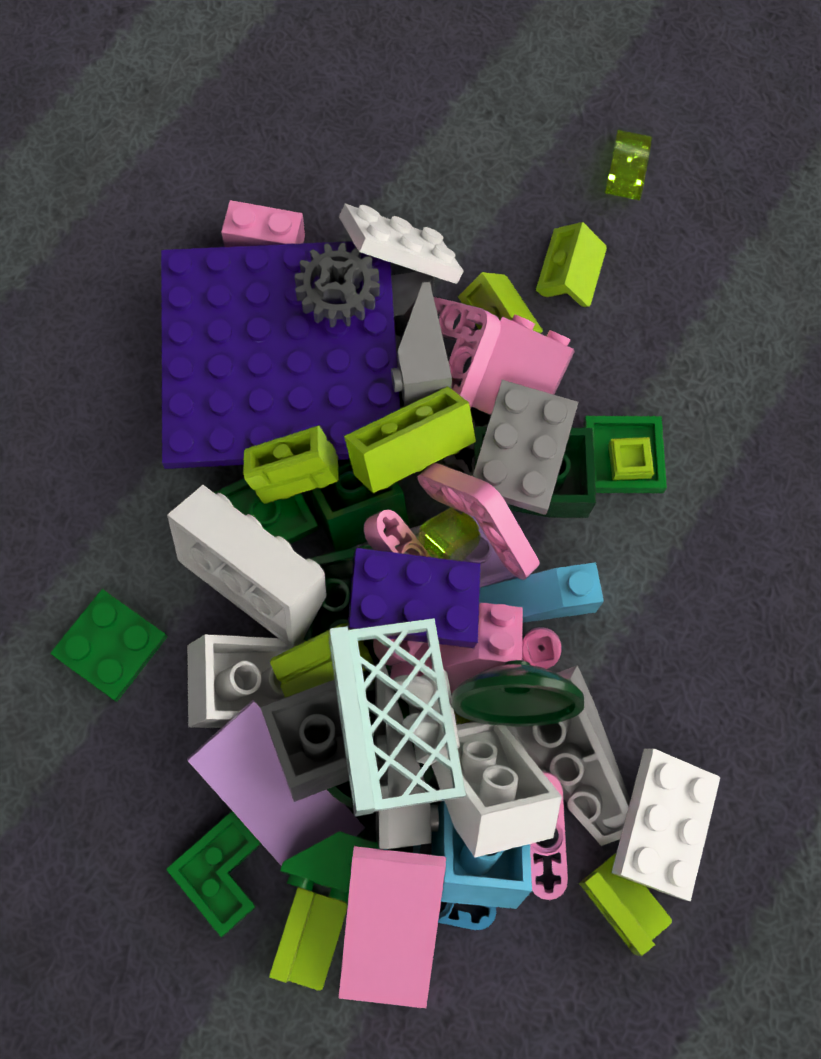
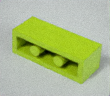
(410, 439)

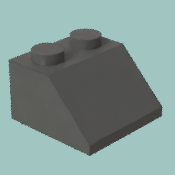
(308, 740)

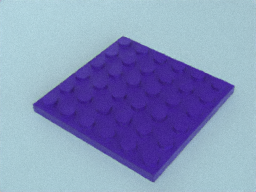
(256, 367)

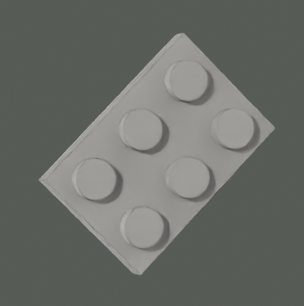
(525, 445)

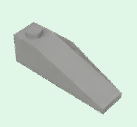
(583, 763)
(405, 824)

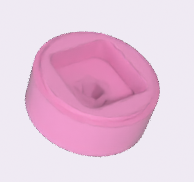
(541, 647)

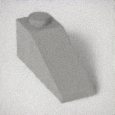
(422, 353)

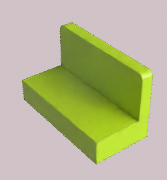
(572, 264)
(497, 296)
(627, 907)
(309, 939)

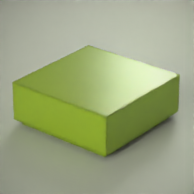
(631, 458)

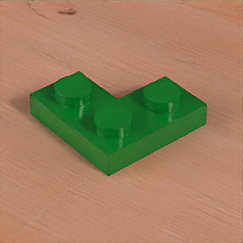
(206, 876)

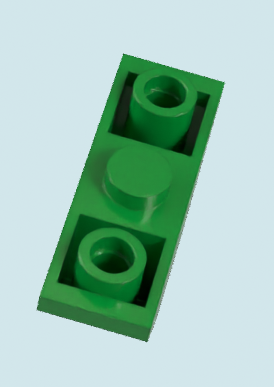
(326, 864)

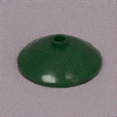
(517, 696)

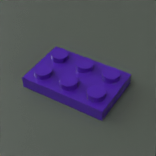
(414, 588)

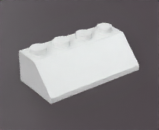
(248, 564)

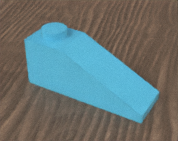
(550, 592)

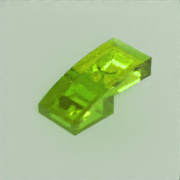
(628, 165)

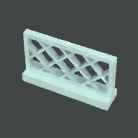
(356, 723)

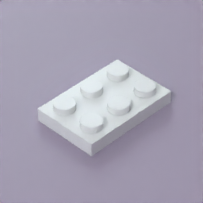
(400, 242)
(666, 824)

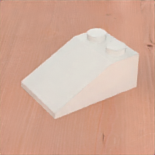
(228, 675)
(505, 791)

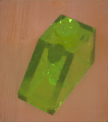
(450, 535)

